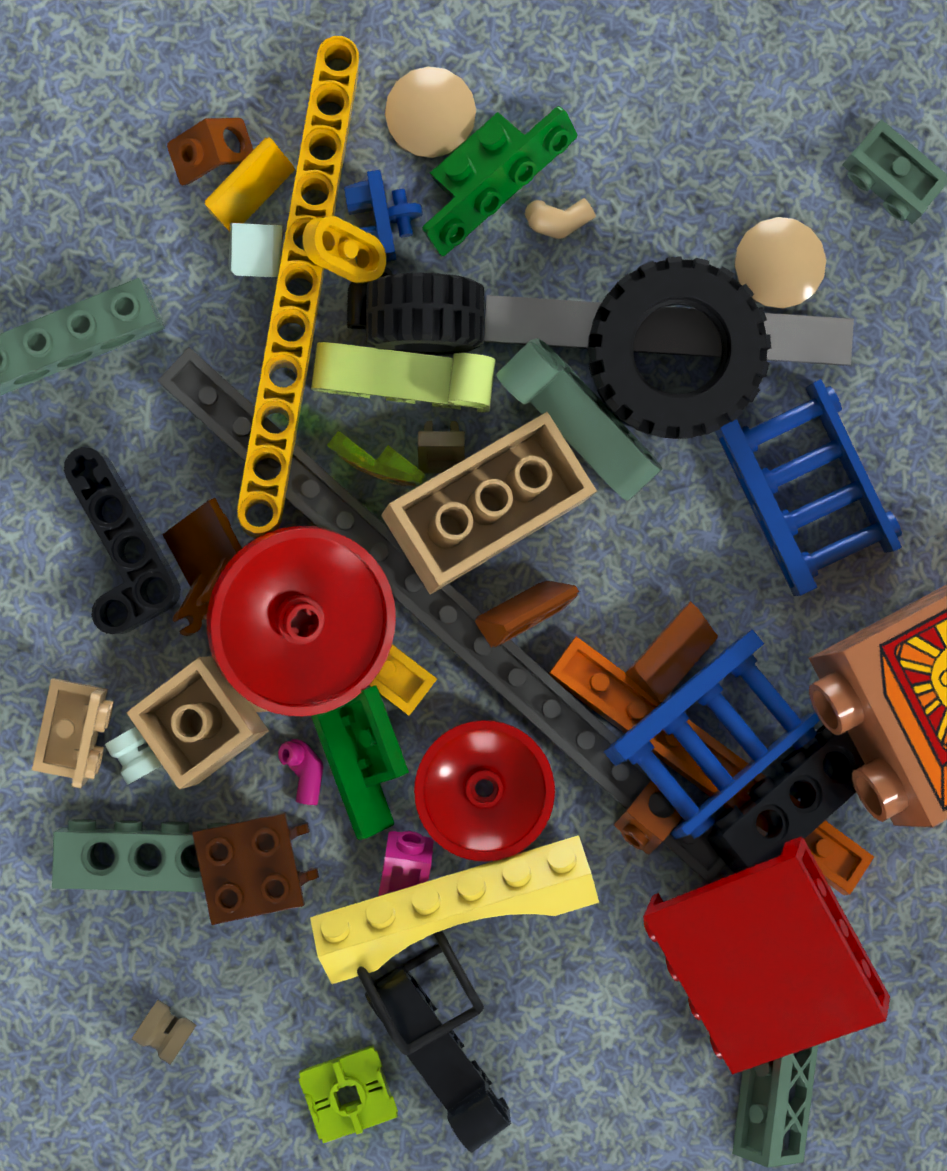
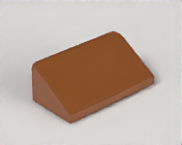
(525, 611)
(673, 653)

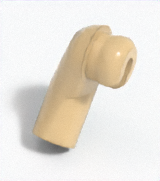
(558, 222)

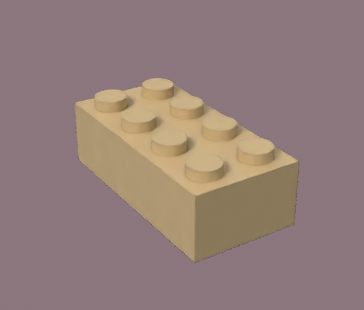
(488, 502)

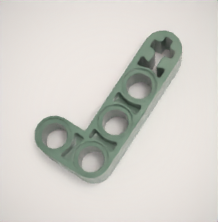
(582, 418)

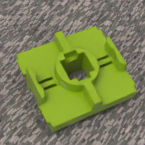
(356, 1068)

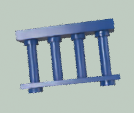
(780, 525)
(671, 718)

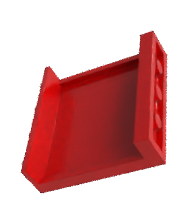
(768, 960)

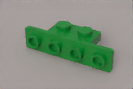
(490, 171)
(361, 756)

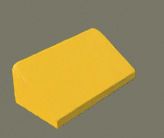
(249, 184)

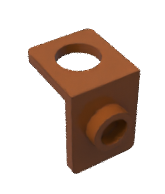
(204, 148)
(641, 826)

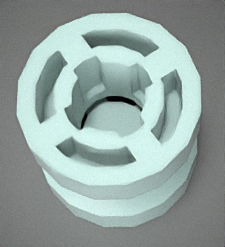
(133, 754)

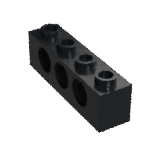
(736, 831)

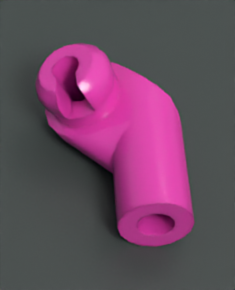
(306, 766)

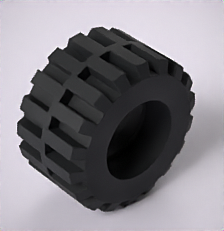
(425, 313)

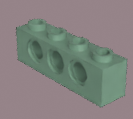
(77, 334)
(79, 869)

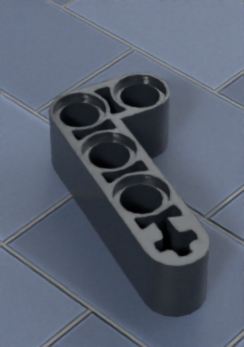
(114, 538)
(458, 1083)

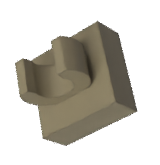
(440, 449)

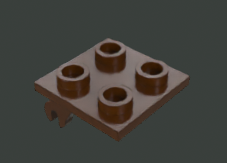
(202, 549)
(251, 868)

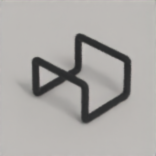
(442, 946)

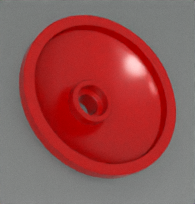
(491, 824)

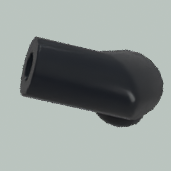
(357, 303)

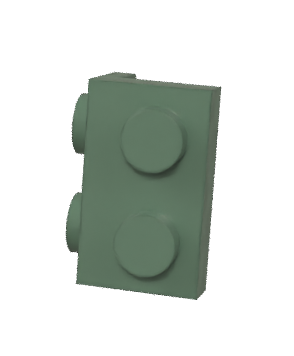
(895, 173)

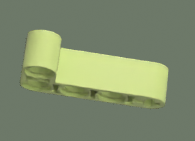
(404, 376)

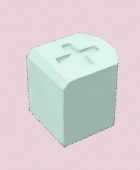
(255, 249)

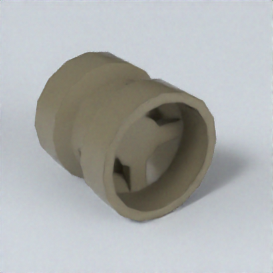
(155, 1024)

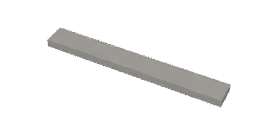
(665, 330)

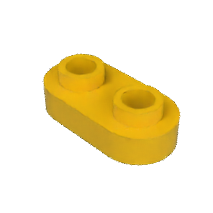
(335, 245)

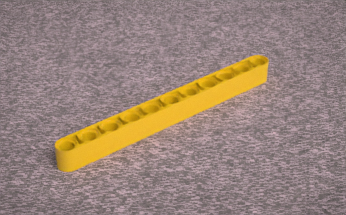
(288, 308)

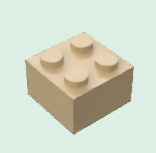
(196, 722)

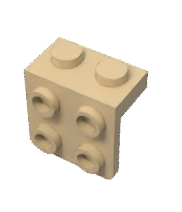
(71, 729)

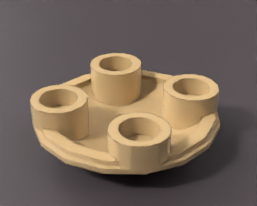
(430, 112)
(780, 262)

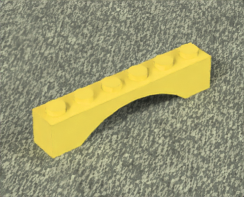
(532, 882)

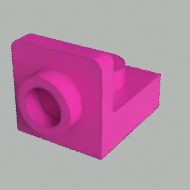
(405, 861)

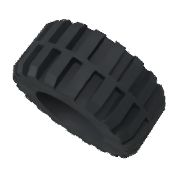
(742, 342)

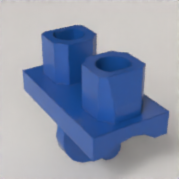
(370, 196)

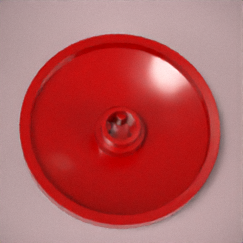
(301, 620)

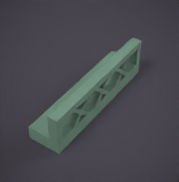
(766, 1114)

